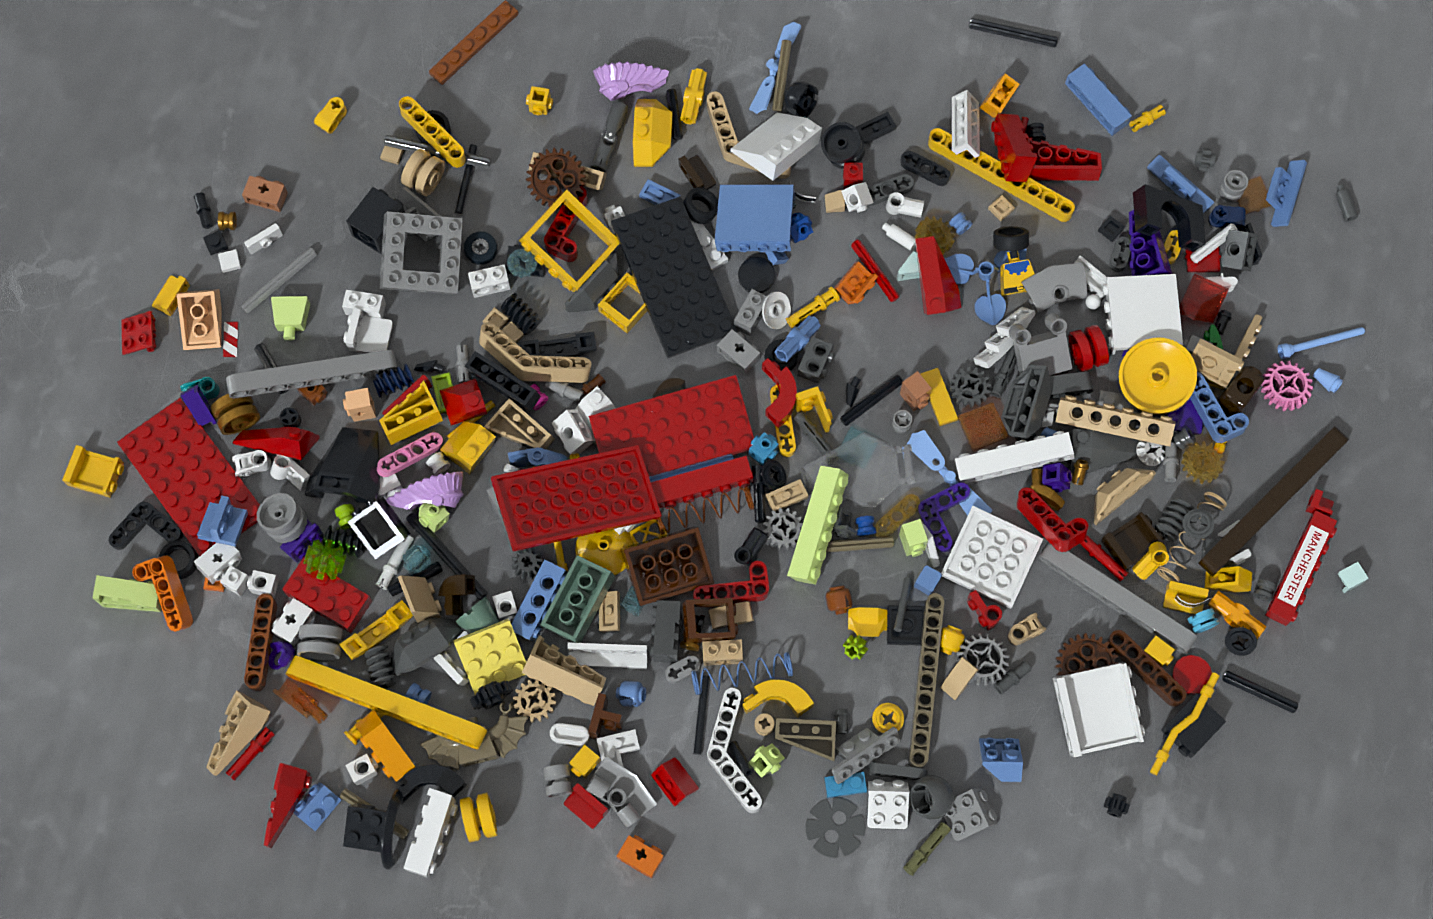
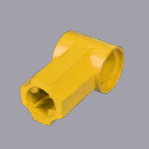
(1150, 561)

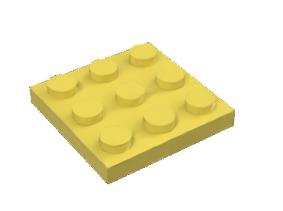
(491, 655)

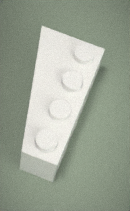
(431, 833)

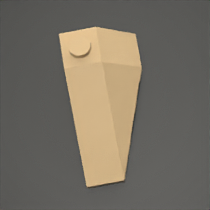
(242, 724)

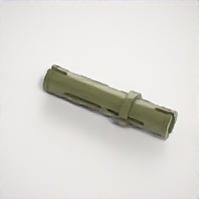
(920, 856)

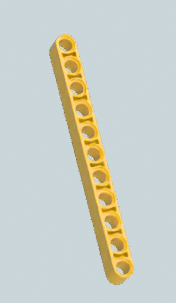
(386, 702)

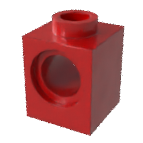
(852, 174)

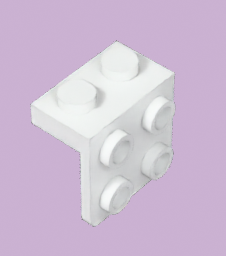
(367, 333)
(888, 804)

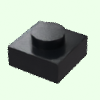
(1111, 228)
(215, 242)

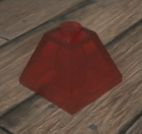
(1202, 299)

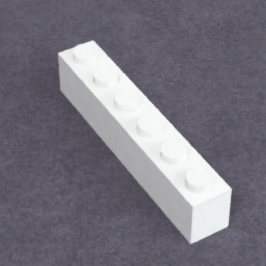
(1014, 458)

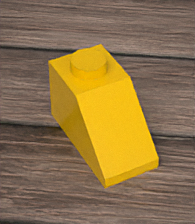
(1229, 580)

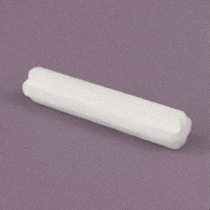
(1212, 244)

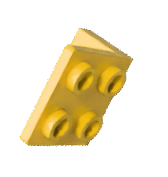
(813, 397)

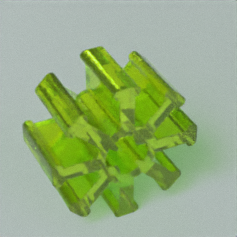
(324, 559)

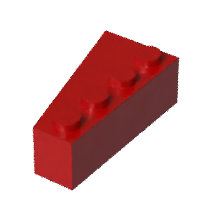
(1013, 147)
(1064, 163)

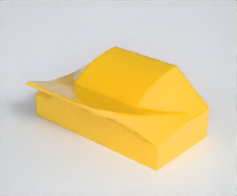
(867, 621)

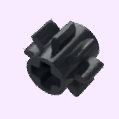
(1116, 805)

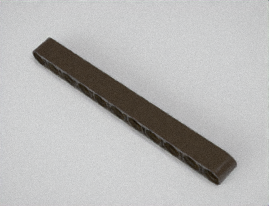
(1273, 501)

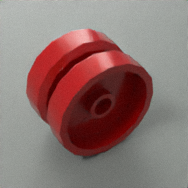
(1088, 348)

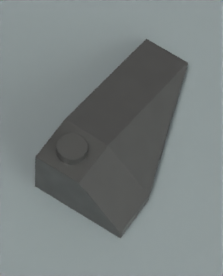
(1101, 449)

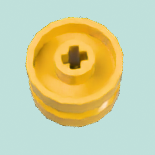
(478, 817)

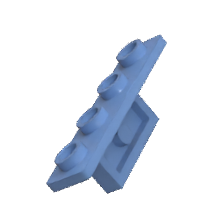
(1178, 182)
(1284, 191)

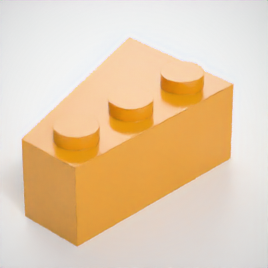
(384, 746)

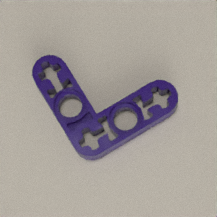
(937, 508)

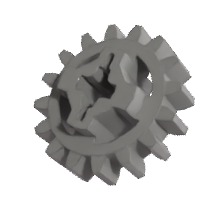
(776, 530)

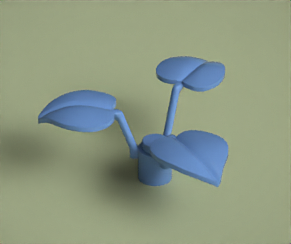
(987, 308)

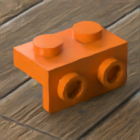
(855, 284)

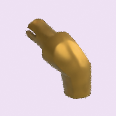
(1050, 497)

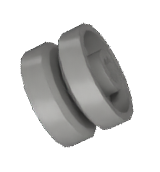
(281, 517)
(319, 642)

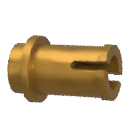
(1080, 471)

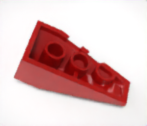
(937, 283)
(282, 441)
(290, 789)

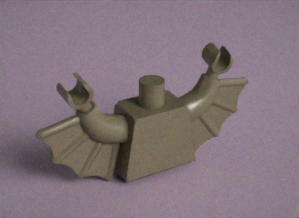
(496, 743)

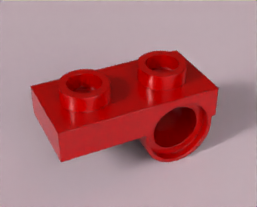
(976, 603)

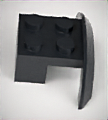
(373, 828)

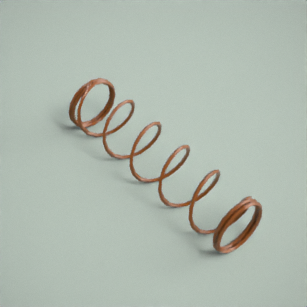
(749, 501)

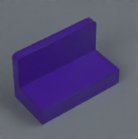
(198, 405)

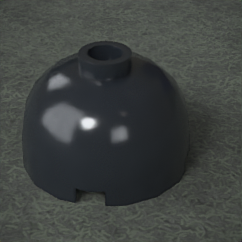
(800, 99)

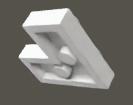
(617, 744)

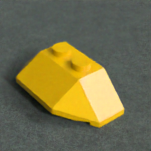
(651, 132)

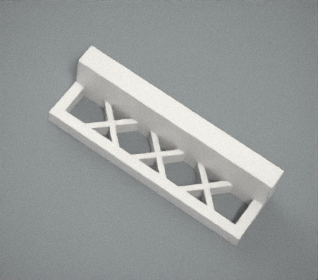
(965, 124)
(609, 655)

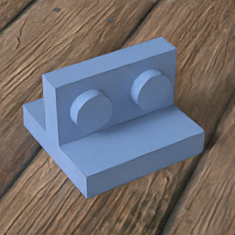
(222, 523)

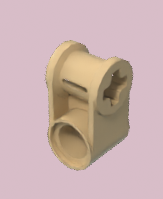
(1029, 628)

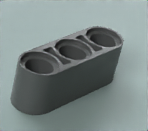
(1070, 384)

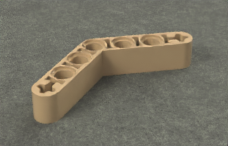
(725, 126)
(531, 367)

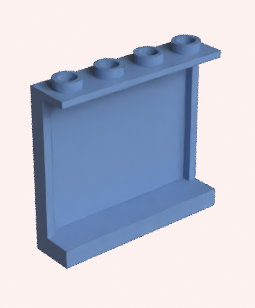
(754, 218)

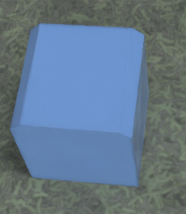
(928, 580)

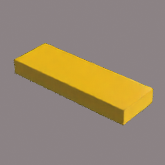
(940, 398)

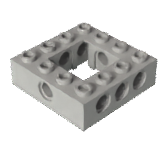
(392, 273)

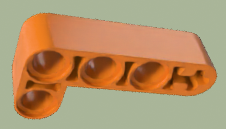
(178, 615)

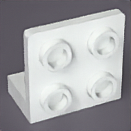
(452, 664)

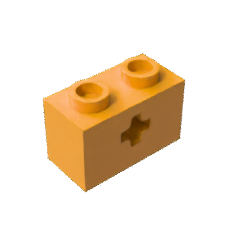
(999, 95)

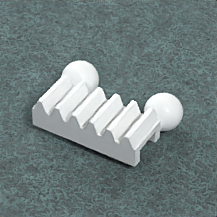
(1094, 281)

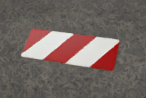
(230, 339)

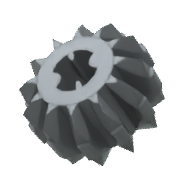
(519, 561)

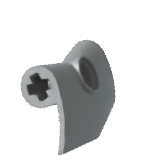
(1066, 277)
(634, 796)

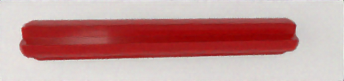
(873, 268)

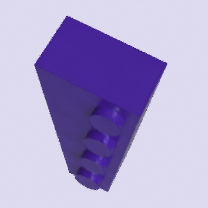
(1147, 252)

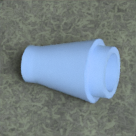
(1328, 380)

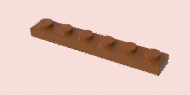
(473, 42)

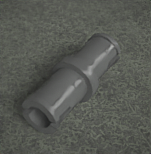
(1012, 677)

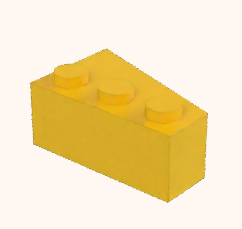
(411, 416)

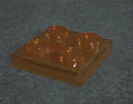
(982, 427)

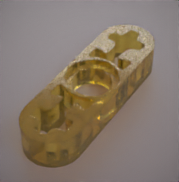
(911, 510)

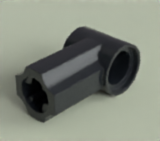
(752, 545)

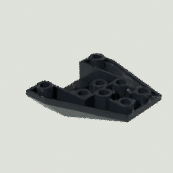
(348, 467)

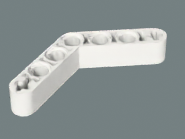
(725, 760)

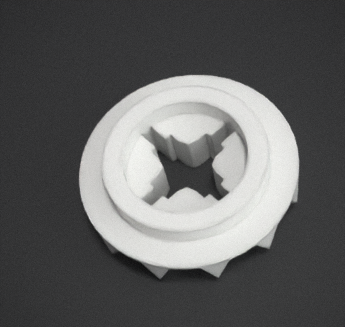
(1150, 459)

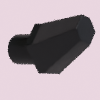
(430, 366)
(852, 390)

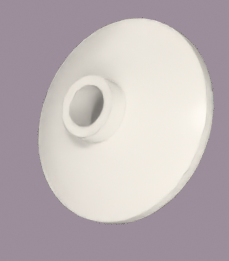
(776, 309)

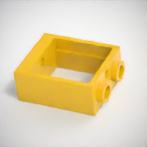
(612, 314)

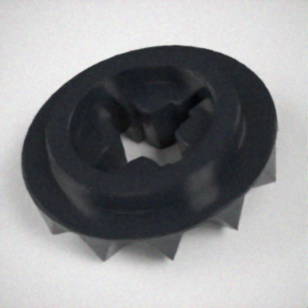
(778, 479)
(1237, 647)

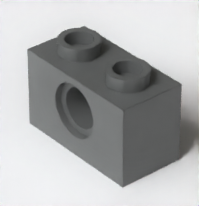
(1246, 243)

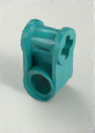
(203, 383)

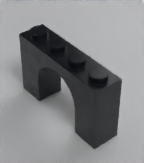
(1186, 214)

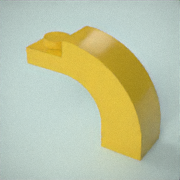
(779, 690)

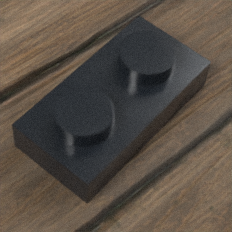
(876, 127)

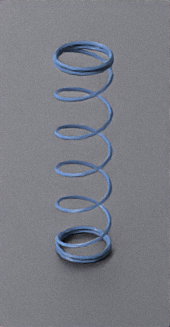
(787, 663)

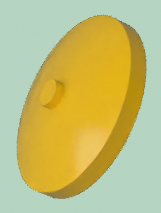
(1158, 376)

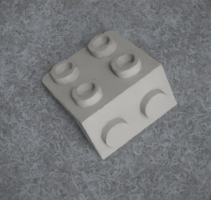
(970, 814)

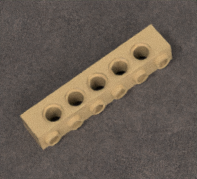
(1066, 416)

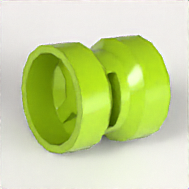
(344, 514)

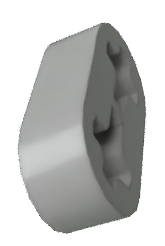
(680, 665)

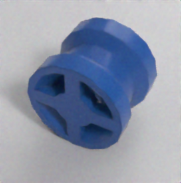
(865, 525)

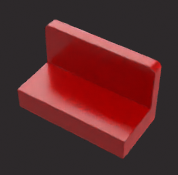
(674, 781)
(585, 806)

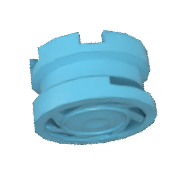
(1203, 621)

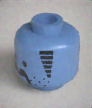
(631, 693)

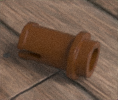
(598, 381)

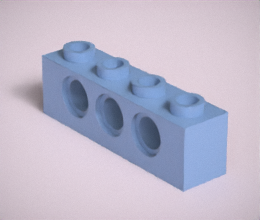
(547, 571)

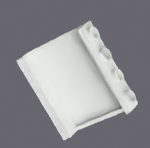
(1141, 310)
(1098, 709)

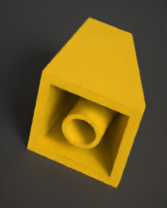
(468, 445)

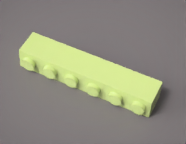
(818, 525)

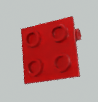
(138, 333)

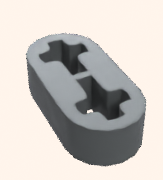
(1117, 253)

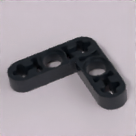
(148, 519)

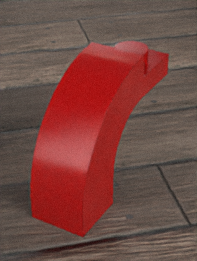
(784, 405)

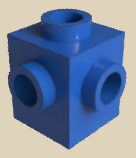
(800, 227)

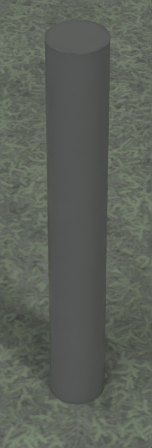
(902, 604)

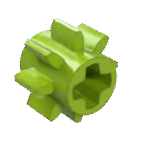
(855, 647)

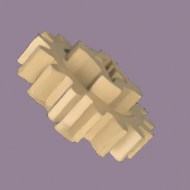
(527, 696)

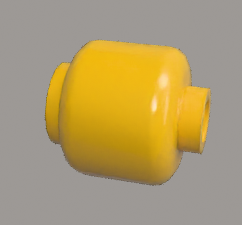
(951, 639)

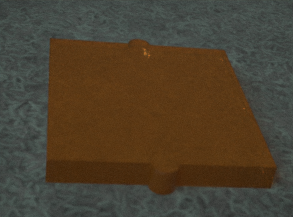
(1254, 196)

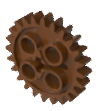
(570, 168)
(1098, 652)

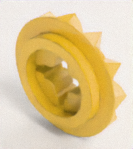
(886, 709)

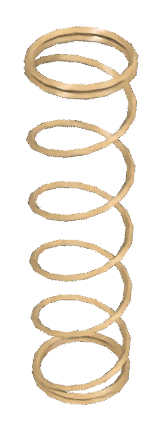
(1209, 501)

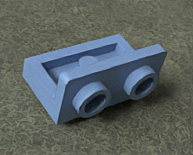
(316, 805)

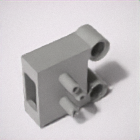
(1044, 349)

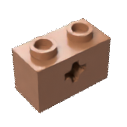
(265, 193)
(915, 391)

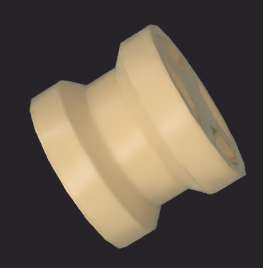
(763, 728)

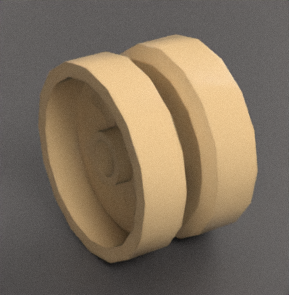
(423, 172)

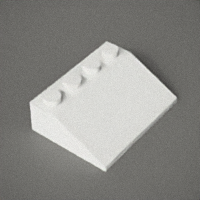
(778, 143)

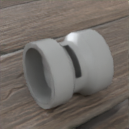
(902, 421)

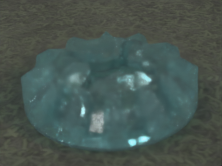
(513, 262)

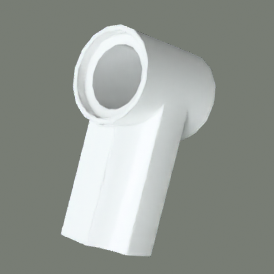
(906, 205)

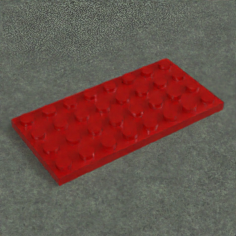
(679, 426)
(185, 470)
(575, 497)

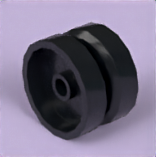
(842, 144)

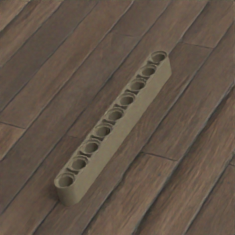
(931, 672)

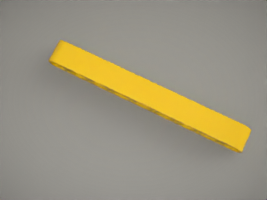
(990, 175)

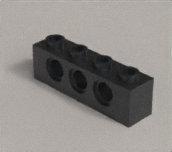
(502, 381)

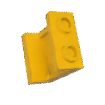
(93, 472)

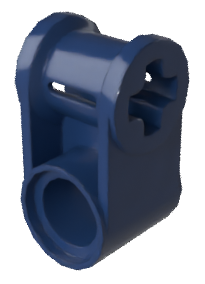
(1226, 216)

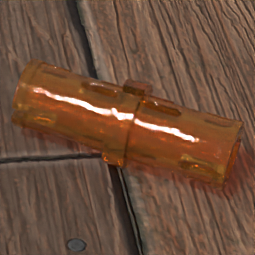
(309, 705)

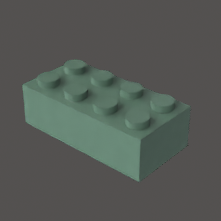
(578, 600)

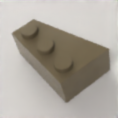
(809, 735)

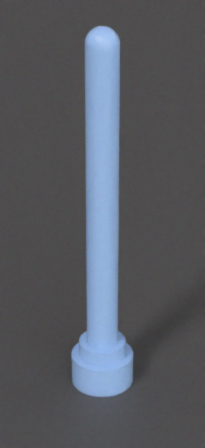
(1286, 350)

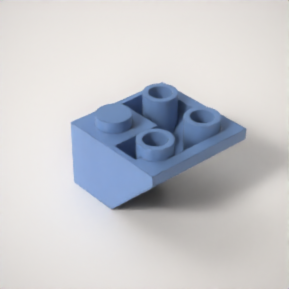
(1002, 758)

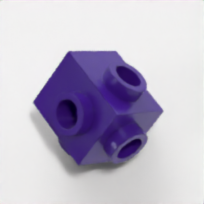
(1056, 477)

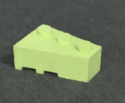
(126, 594)

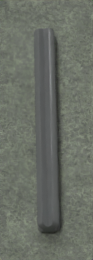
(412, 146)

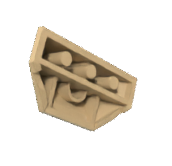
(1119, 490)

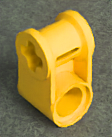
(331, 115)

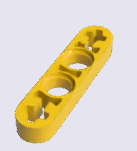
(791, 442)

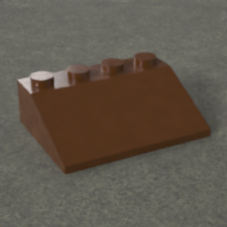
(667, 565)

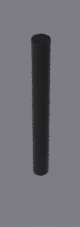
(465, 182)
(701, 716)

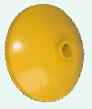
(609, 557)

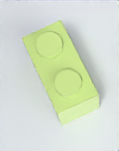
(913, 538)

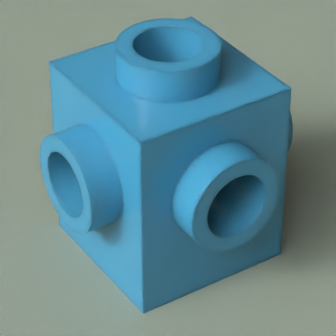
(763, 448)

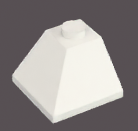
(592, 404)

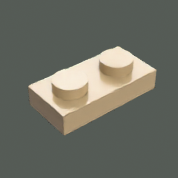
(787, 495)
(610, 612)

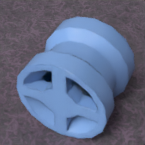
(960, 223)

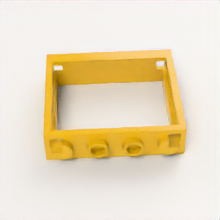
(590, 220)

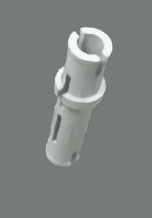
(391, 568)

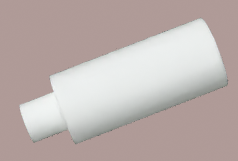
(899, 236)

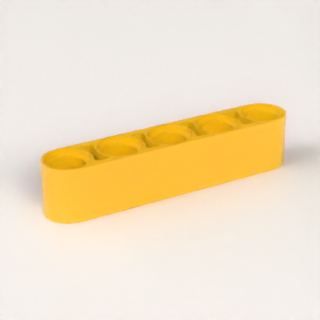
(434, 139)

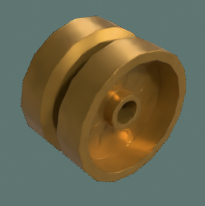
(234, 414)

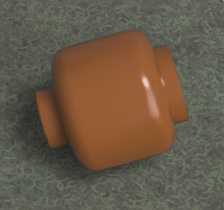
(839, 599)

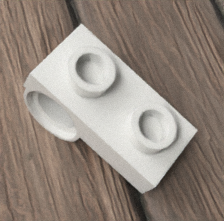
(286, 467)

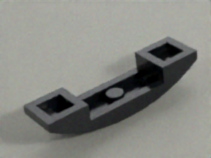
(566, 347)

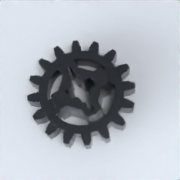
(491, 695)

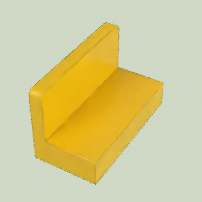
(167, 297)
(1187, 593)

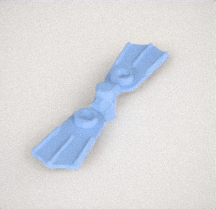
(765, 91)
(927, 451)

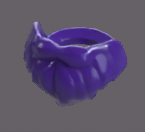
(287, 654)

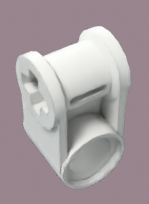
(247, 464)

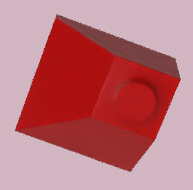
(463, 402)

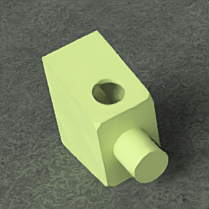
(290, 314)

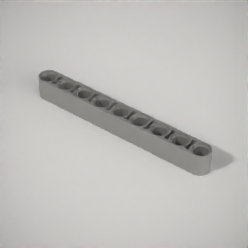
(310, 374)
(1119, 598)

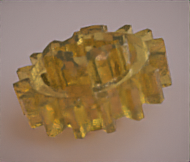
(937, 229)
(1210, 465)

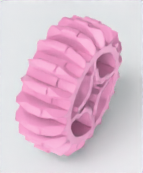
(1299, 397)

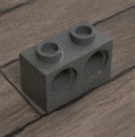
(811, 358)

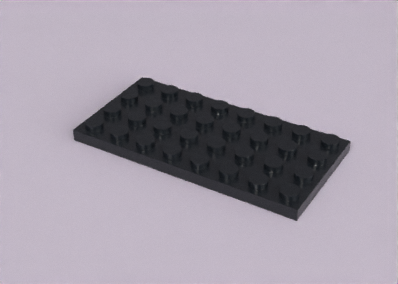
(673, 277)

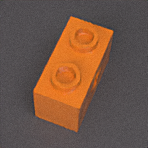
(629, 856)

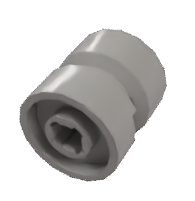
(1233, 185)
(557, 780)

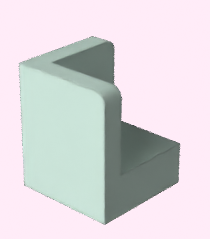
(1352, 576)

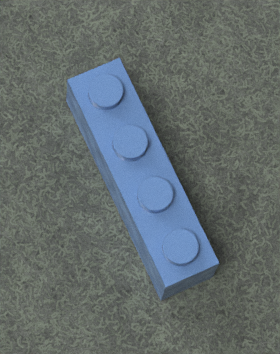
(1098, 99)

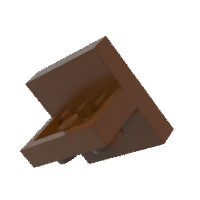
(602, 717)

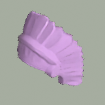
(622, 79)
(435, 490)

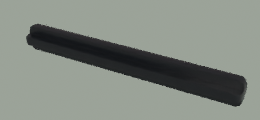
(1013, 32)

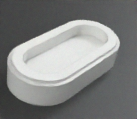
(569, 734)

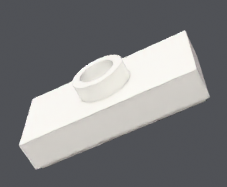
(263, 239)

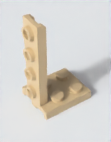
(1220, 365)

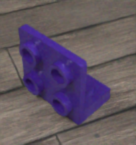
(1187, 416)
(297, 548)

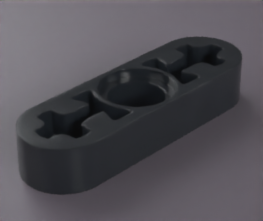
(924, 161)

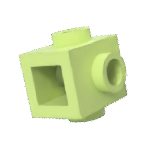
(433, 516)
(766, 760)

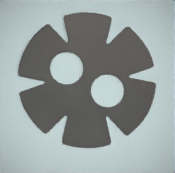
(818, 828)

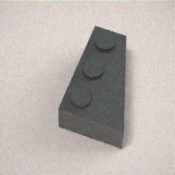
(666, 631)

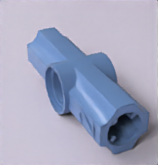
(797, 338)

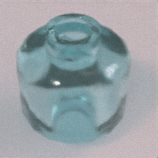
(417, 558)

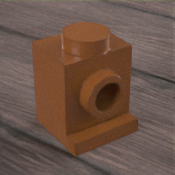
(315, 396)

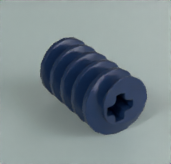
(394, 379)

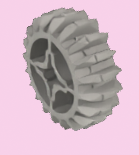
(989, 663)

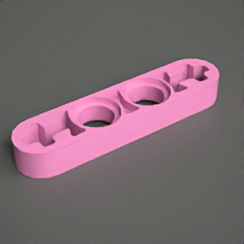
(411, 456)

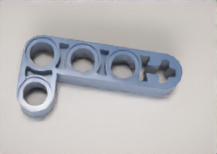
(1213, 406)

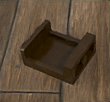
(1131, 540)

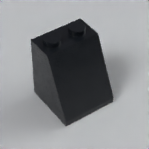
(368, 218)

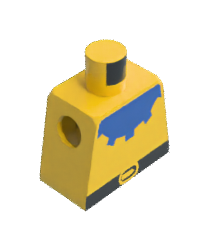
(1014, 273)

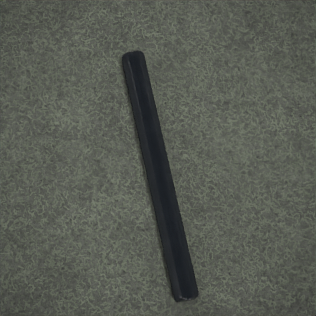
(443, 552)

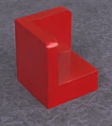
(1319, 503)

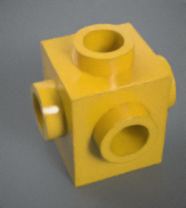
(539, 100)

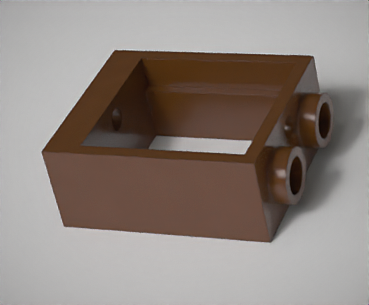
(690, 624)

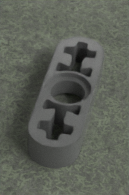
(891, 182)
(896, 771)

